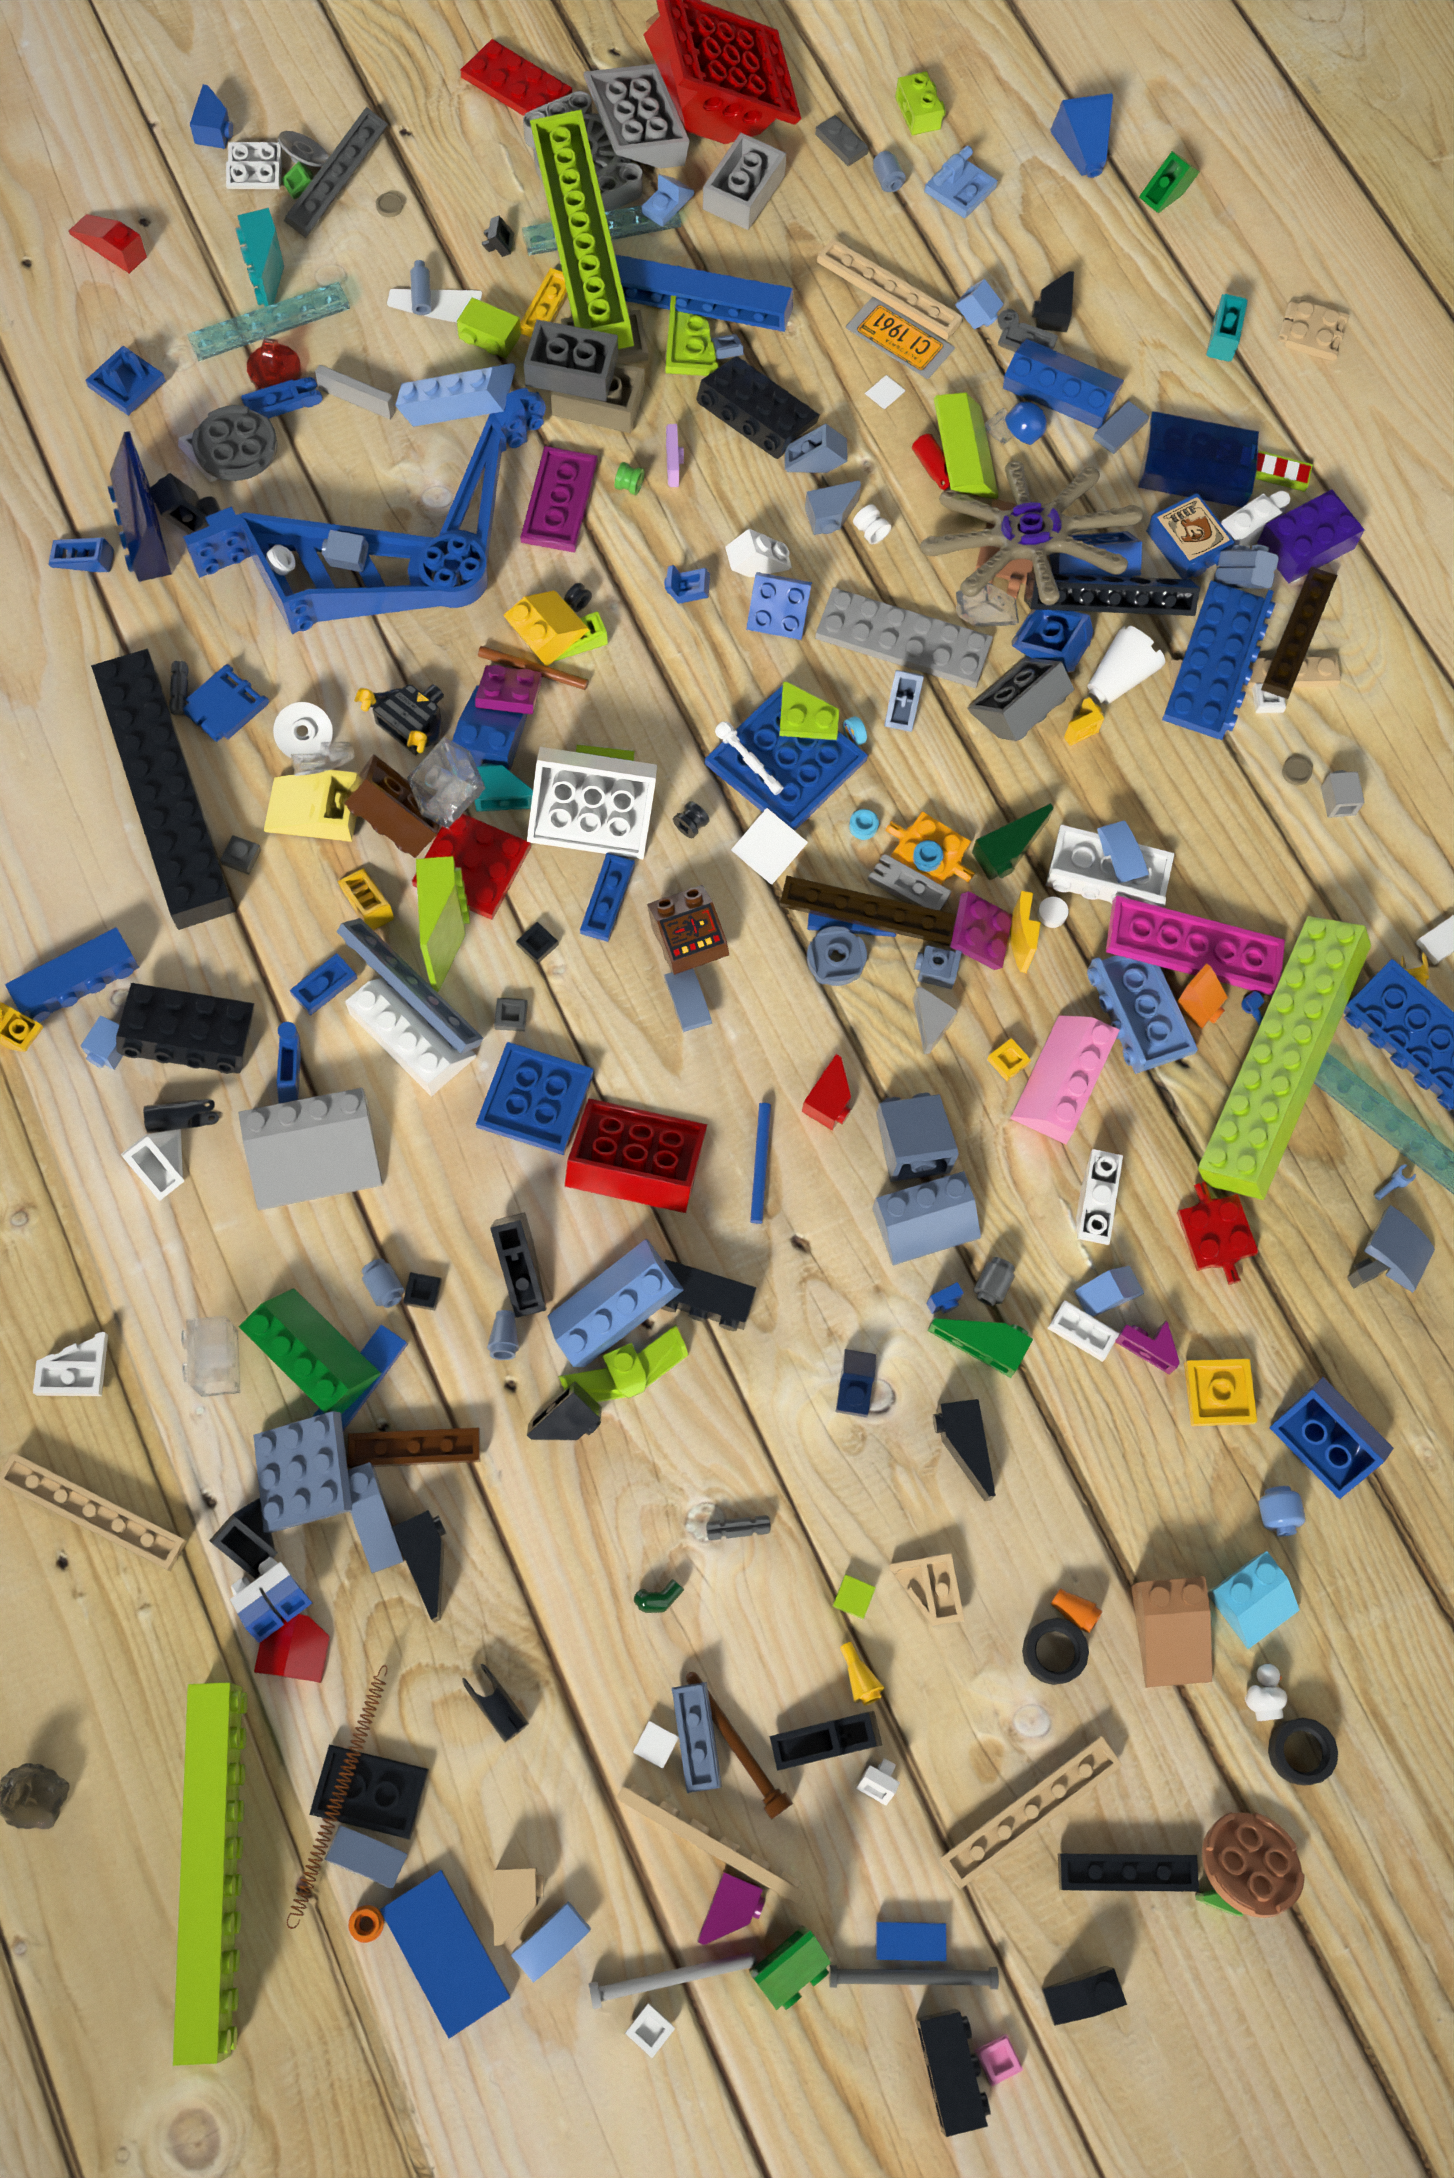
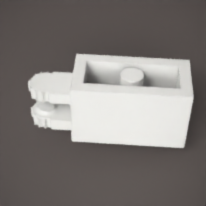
(1249, 521)

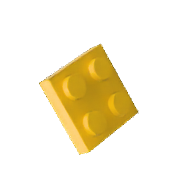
(1220, 1392)

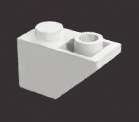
(757, 553)

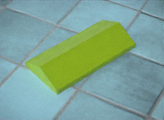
(965, 445)

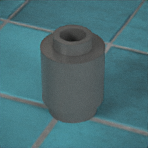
(994, 1281)

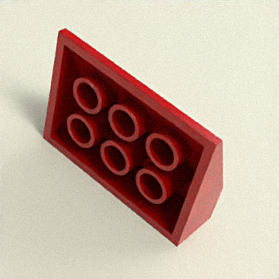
(635, 1155)

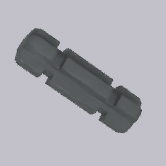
(178, 687)
(738, 1527)

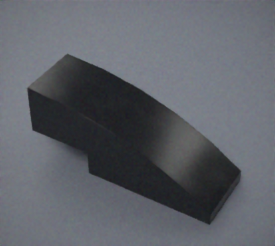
(825, 1740)

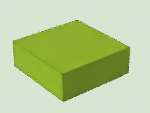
(854, 1597)

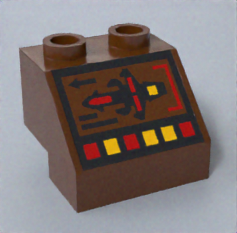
(688, 929)

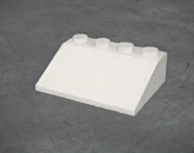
(591, 802)

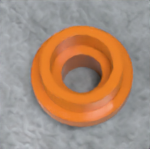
(355, 1923)

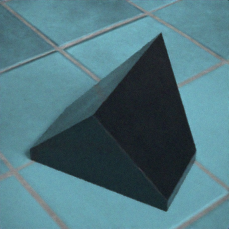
(244, 1539)

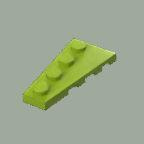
(689, 344)

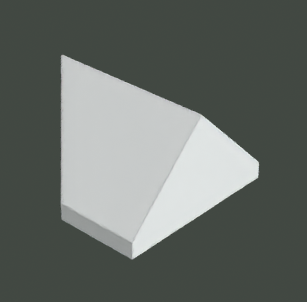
(157, 1161)

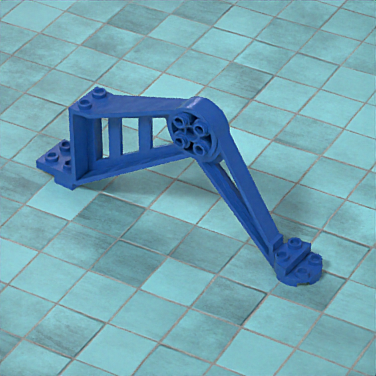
(440, 569)

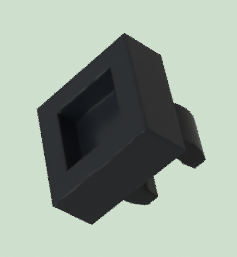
(498, 237)

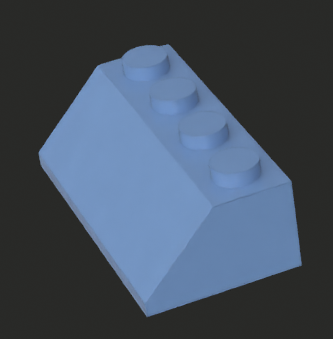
(456, 395)
(613, 1304)

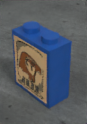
(1189, 536)

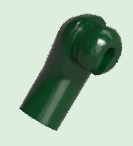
(658, 1601)

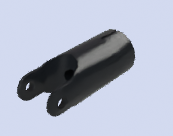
(179, 1115)
(499, 1708)

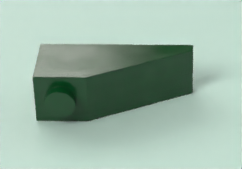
(1003, 848)

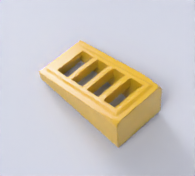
(374, 914)

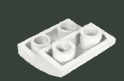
(254, 165)

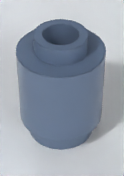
(888, 171)
(382, 1283)

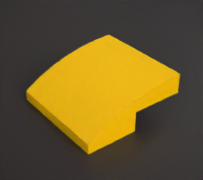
(1023, 932)

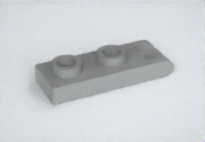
(908, 884)

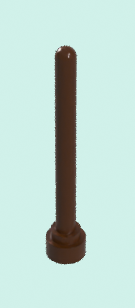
(774, 1799)

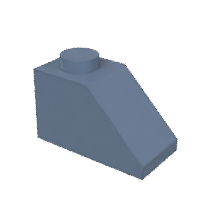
(816, 451)
(831, 506)

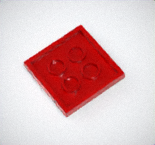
(486, 857)

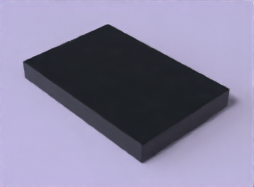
(380, 1796)

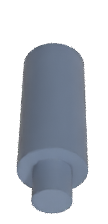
(420, 288)

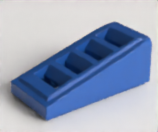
(98, 560)

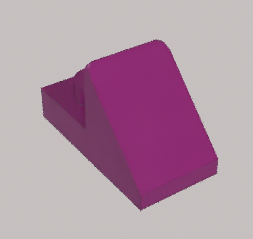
(1157, 1351)

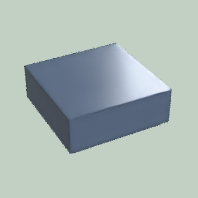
(727, 346)

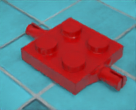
(1217, 1233)

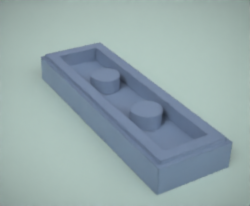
(696, 1737)

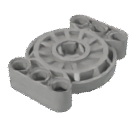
(617, 176)

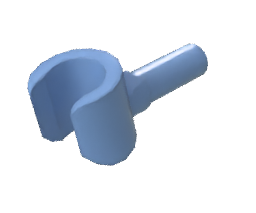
(1398, 1180)

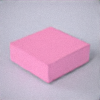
(998, 2060)

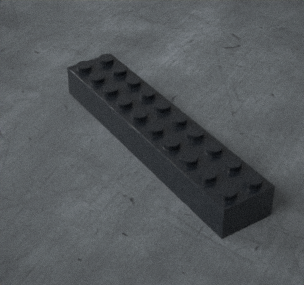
(163, 789)

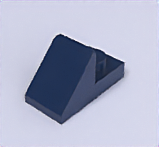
(856, 1383)

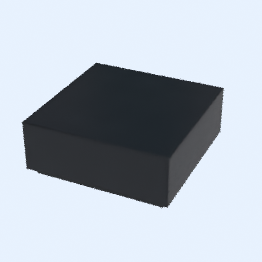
(537, 943)
(422, 1291)

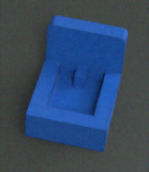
(687, 585)

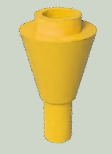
(864, 1684)

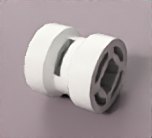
(872, 524)

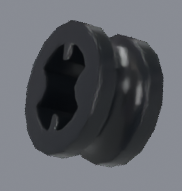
(578, 597)

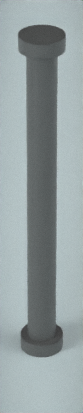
(913, 1977)

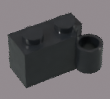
(181, 504)

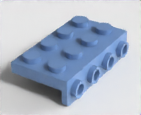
(1142, 1010)

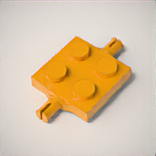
(928, 828)

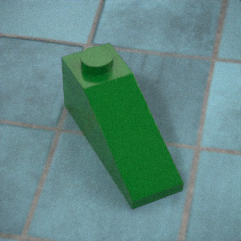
(989, 1342)

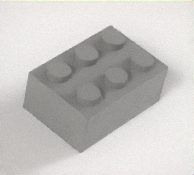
(744, 181)

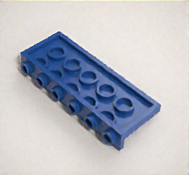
(1218, 660)
(1410, 1027)

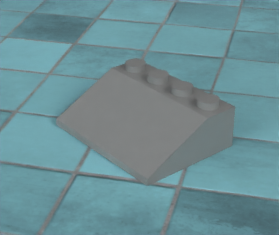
(639, 115)
(310, 1148)

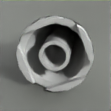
(1124, 665)

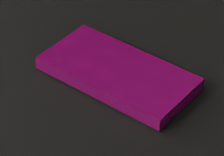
(559, 499)

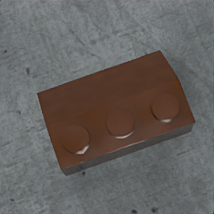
(390, 807)

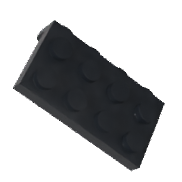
(755, 406)
(184, 1028)

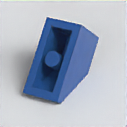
(210, 120)

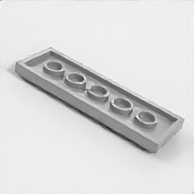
(904, 637)

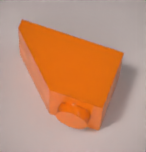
(1203, 998)

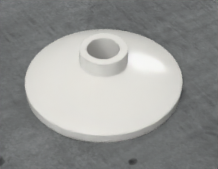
(294, 716)

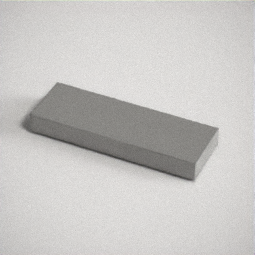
(355, 391)

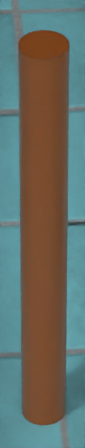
(519, 663)

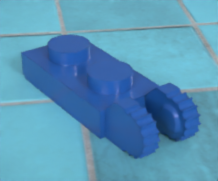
(283, 397)

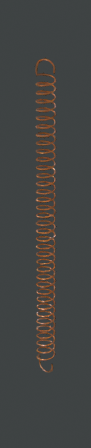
(334, 1793)

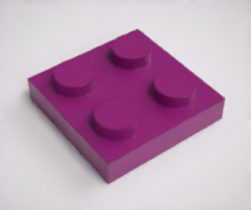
(508, 689)
(981, 930)

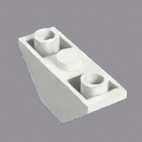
(1098, 1197)

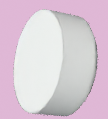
(280, 560)
(1052, 912)

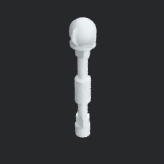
(726, 731)

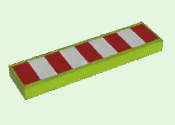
(1283, 471)

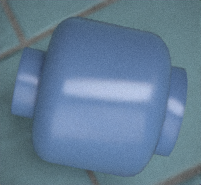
(1282, 1510)

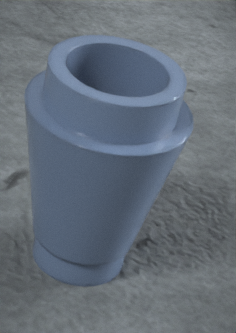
(503, 1338)

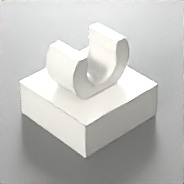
(878, 1782)

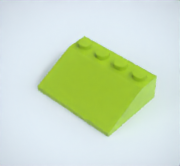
(441, 914)

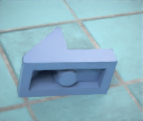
(666, 200)

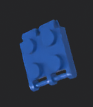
(222, 705)

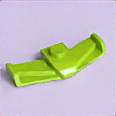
(631, 1372)

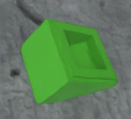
(297, 179)
(1214, 1900)

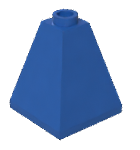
(1083, 131)

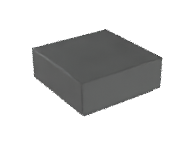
(511, 1014)

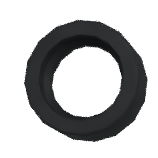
(1076, 1637)
(1327, 1744)

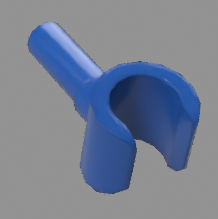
(1251, 1005)

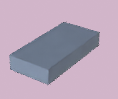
(1121, 427)

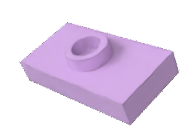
(675, 455)

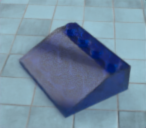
(1201, 458)
(137, 514)

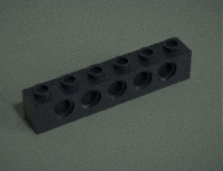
(1118, 594)

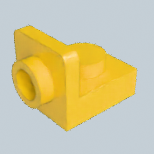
(1086, 723)

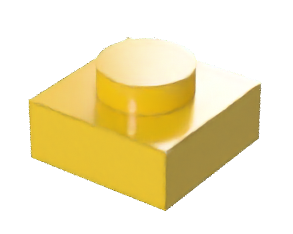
(1009, 1059)

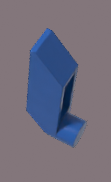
(288, 1063)

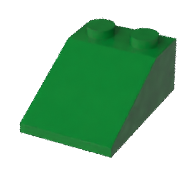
(790, 1968)

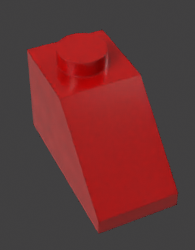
(830, 1096)

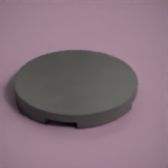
(234, 443)

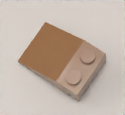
(1174, 1631)

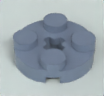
(827, 970)

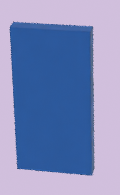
(445, 1954)

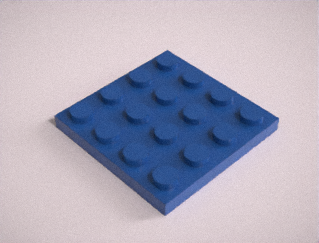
(803, 766)

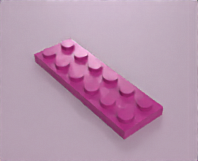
(1191, 942)

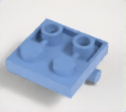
(961, 184)

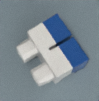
(253, 1598)

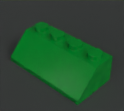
(310, 1351)

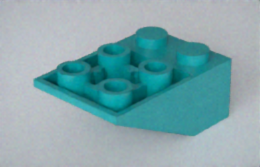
(262, 253)

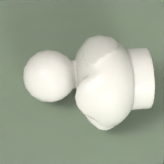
(1270, 1700)

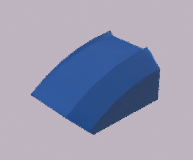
(1055, 636)

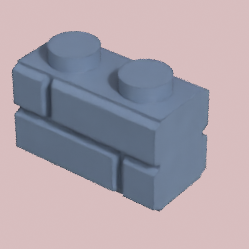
(1247, 567)

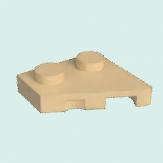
(932, 1587)

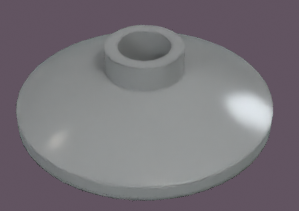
(302, 149)

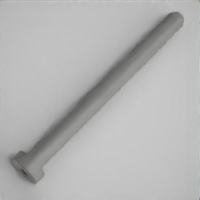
(670, 1978)

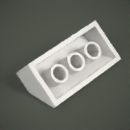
(406, 1035)

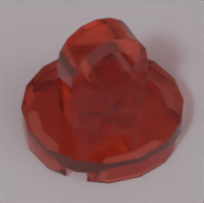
(273, 364)

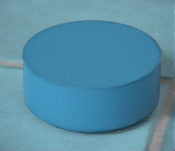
(928, 855)

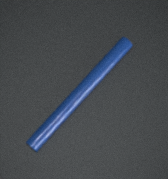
(760, 1163)

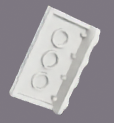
(1083, 869)

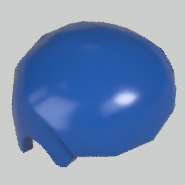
(1026, 422)

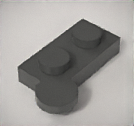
(1016, 333)

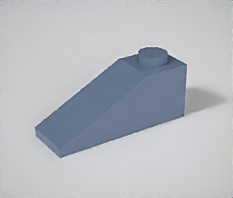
(373, 1519)

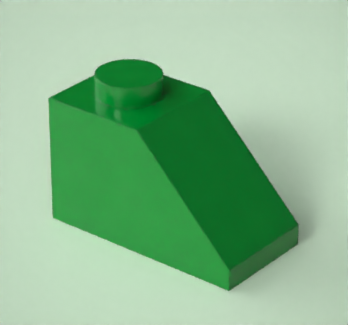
(1169, 182)

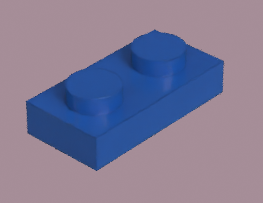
(323, 984)

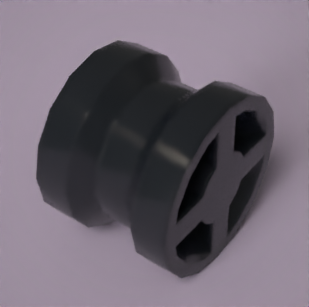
(691, 819)

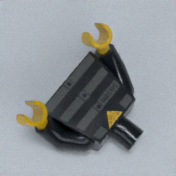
(406, 714)

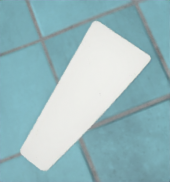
(444, 303)

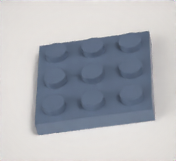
(302, 1472)

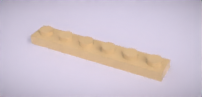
(889, 289)
(1314, 672)
(91, 1511)
(1030, 1812)
(724, 1850)

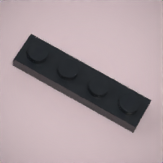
(1128, 1872)

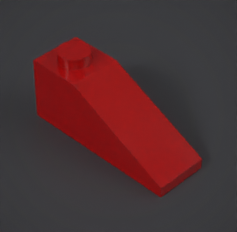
(111, 240)

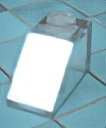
(988, 608)

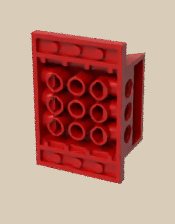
(721, 70)

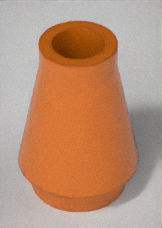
(1077, 1610)

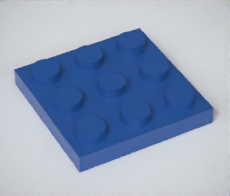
(535, 1098)

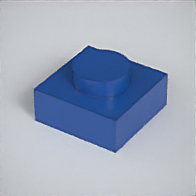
(946, 1299)

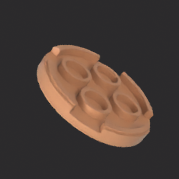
(1253, 1864)

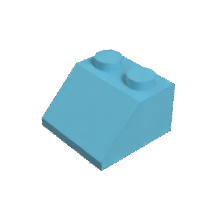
(1255, 1599)

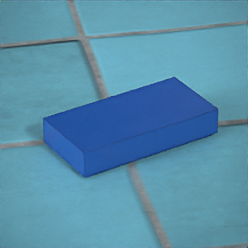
(911, 1941)

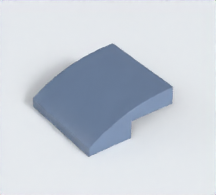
(1401, 1247)

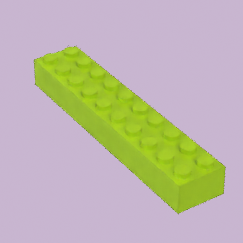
(580, 226)
(1285, 1057)
(209, 1875)

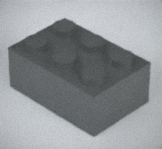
(571, 360)

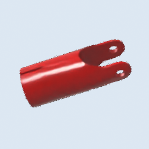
(932, 459)

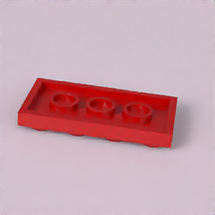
(512, 79)

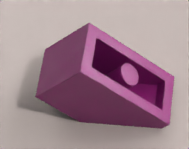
(731, 1908)

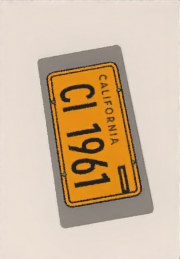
(900, 337)

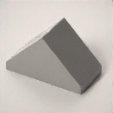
(932, 1017)

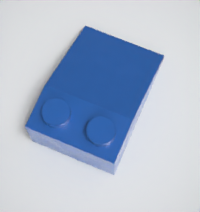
(489, 733)

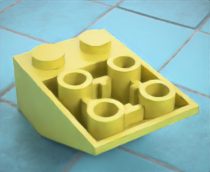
(312, 806)

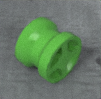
(629, 478)

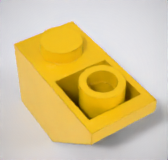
(16, 1029)

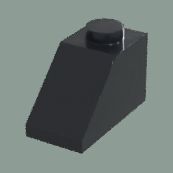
(1055, 304)
(567, 1416)
(1084, 1996)

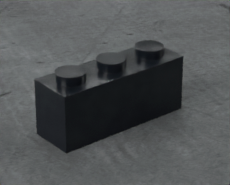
(711, 1297)
(953, 2072)

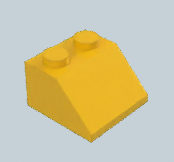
(546, 624)

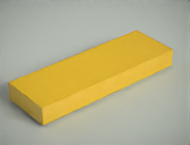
(546, 302)

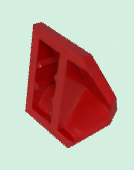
(294, 1650)

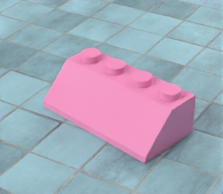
(1065, 1076)

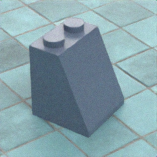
(916, 1137)

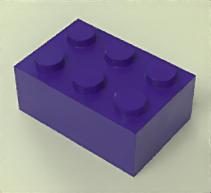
(1311, 535)

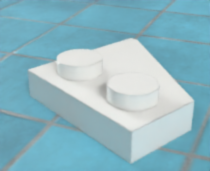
(74, 1371)

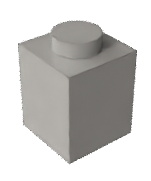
(1342, 794)

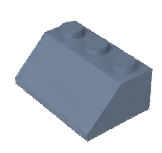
(927, 1218)

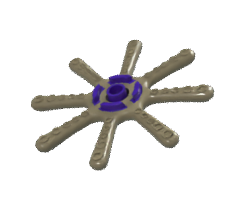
(1032, 532)

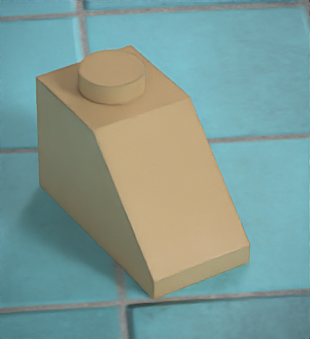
(513, 1899)

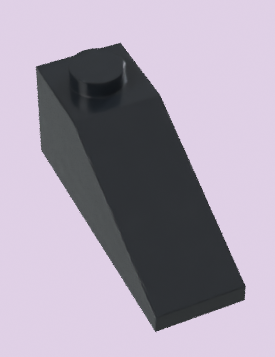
(519, 1264)
(965, 1439)
(424, 1554)

